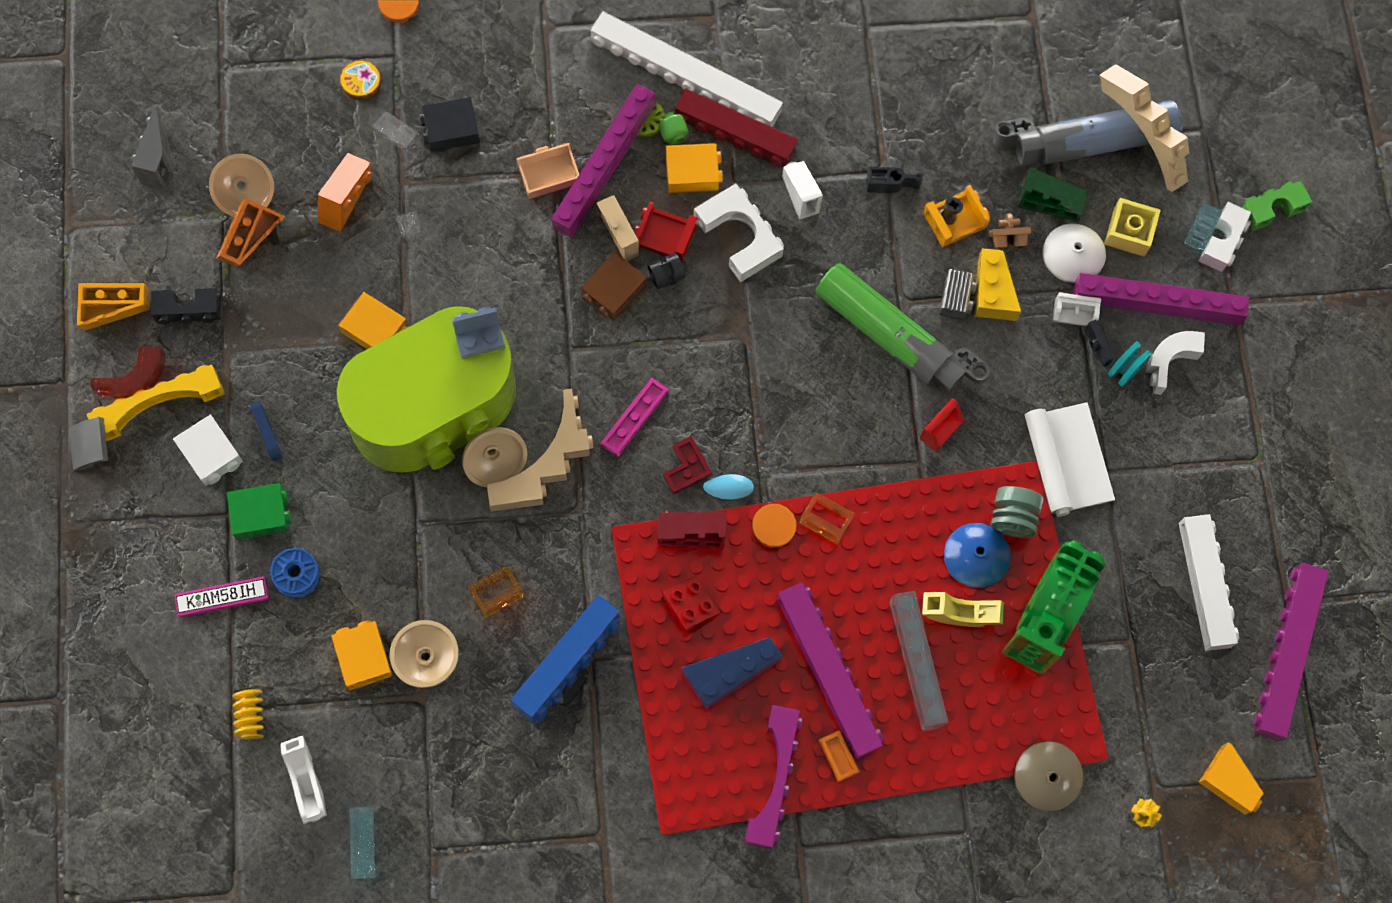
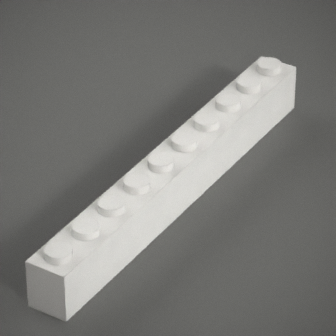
(683, 69)

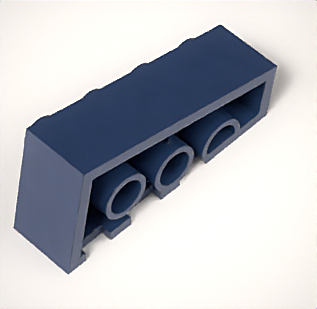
(725, 673)

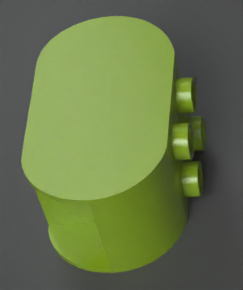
(417, 397)

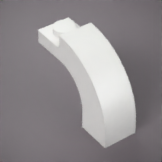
(1179, 345)

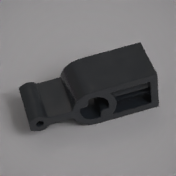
(882, 179)

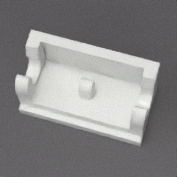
(1076, 309)

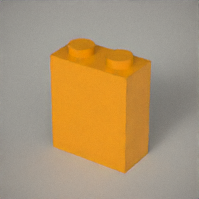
(693, 168)
(371, 322)
(361, 655)

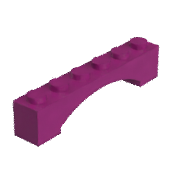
(783, 725)

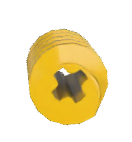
(247, 714)

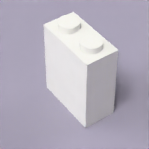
(208, 450)

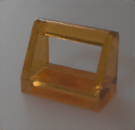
(821, 526)
(501, 600)

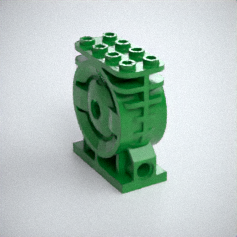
(1055, 607)

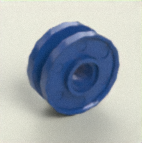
(288, 561)

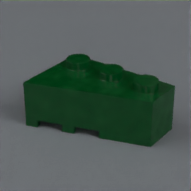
(1052, 196)

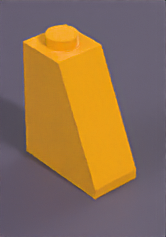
(1232, 781)

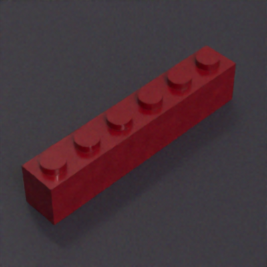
(736, 128)

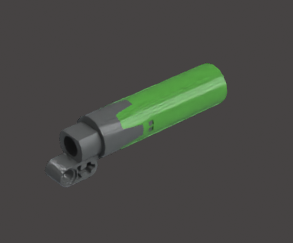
(896, 331)

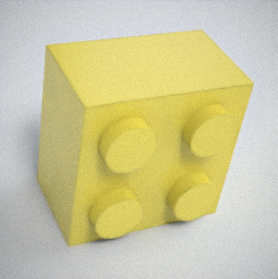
(1132, 227)

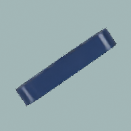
(266, 430)

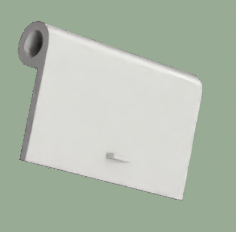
(1069, 458)

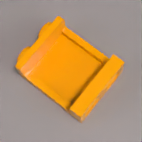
(969, 220)

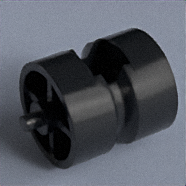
(667, 270)

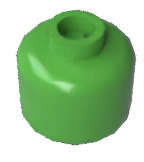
(673, 128)

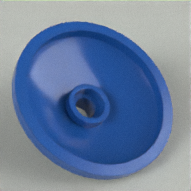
(967, 565)

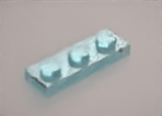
(362, 843)

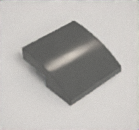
(88, 443)

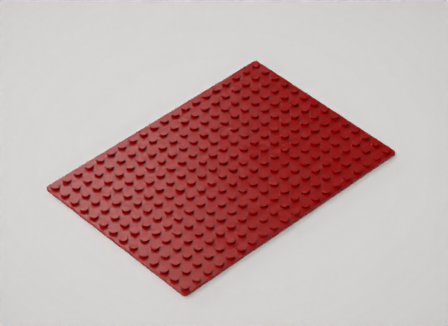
(723, 761)

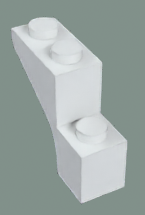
(304, 780)

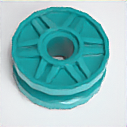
(1129, 364)

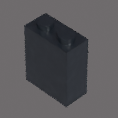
(449, 124)

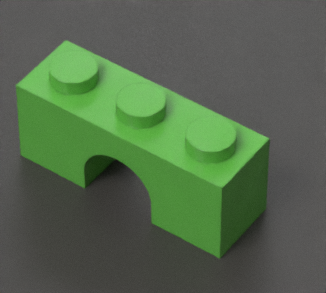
(1290, 198)

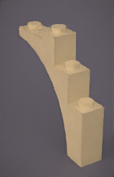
(1153, 121)
(527, 487)

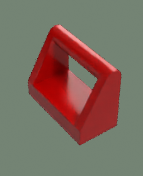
(942, 425)

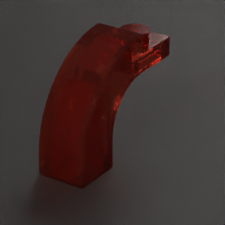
(142, 377)

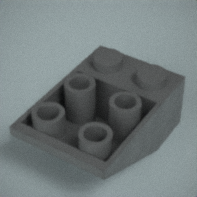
(152, 157)

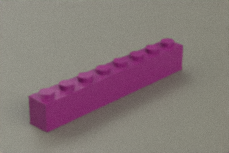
(604, 161)
(1164, 299)
(1290, 651)
(830, 671)

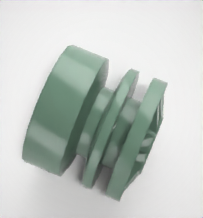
(1016, 512)

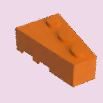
(343, 191)
(247, 231)

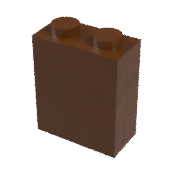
(613, 286)

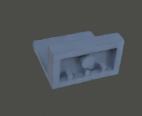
(478, 332)

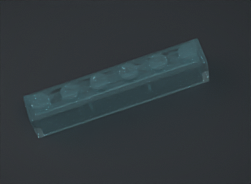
(918, 661)

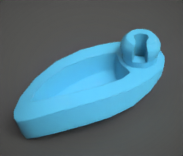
(729, 487)

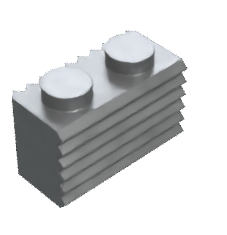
(957, 294)

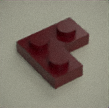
(692, 467)

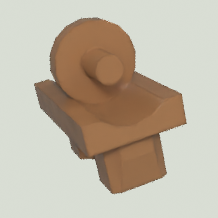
(1019, 234)

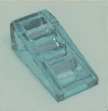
(1209, 215)

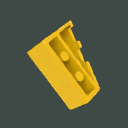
(995, 288)

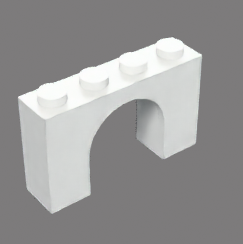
(734, 205)

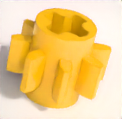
(1146, 813)

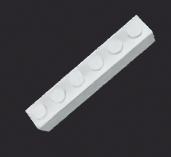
(1208, 582)

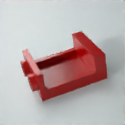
(665, 232)

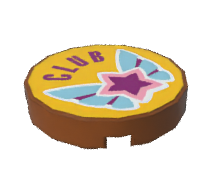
(360, 79)

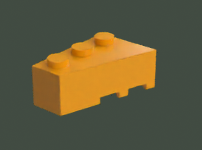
(110, 302)

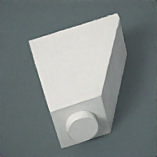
(802, 189)

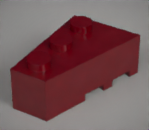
(692, 529)

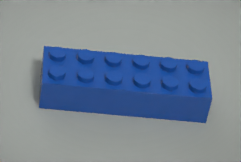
(566, 660)

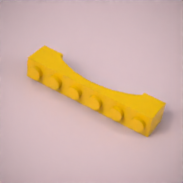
(198, 384)

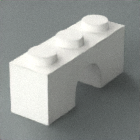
(1232, 222)

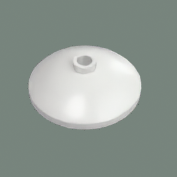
(1065, 260)

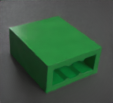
(259, 511)

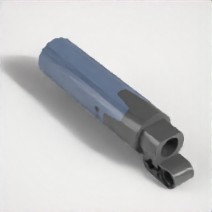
(1076, 136)

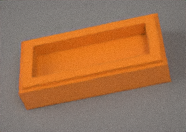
(838, 756)

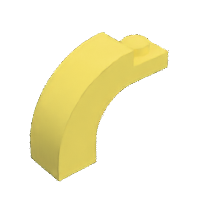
(955, 611)

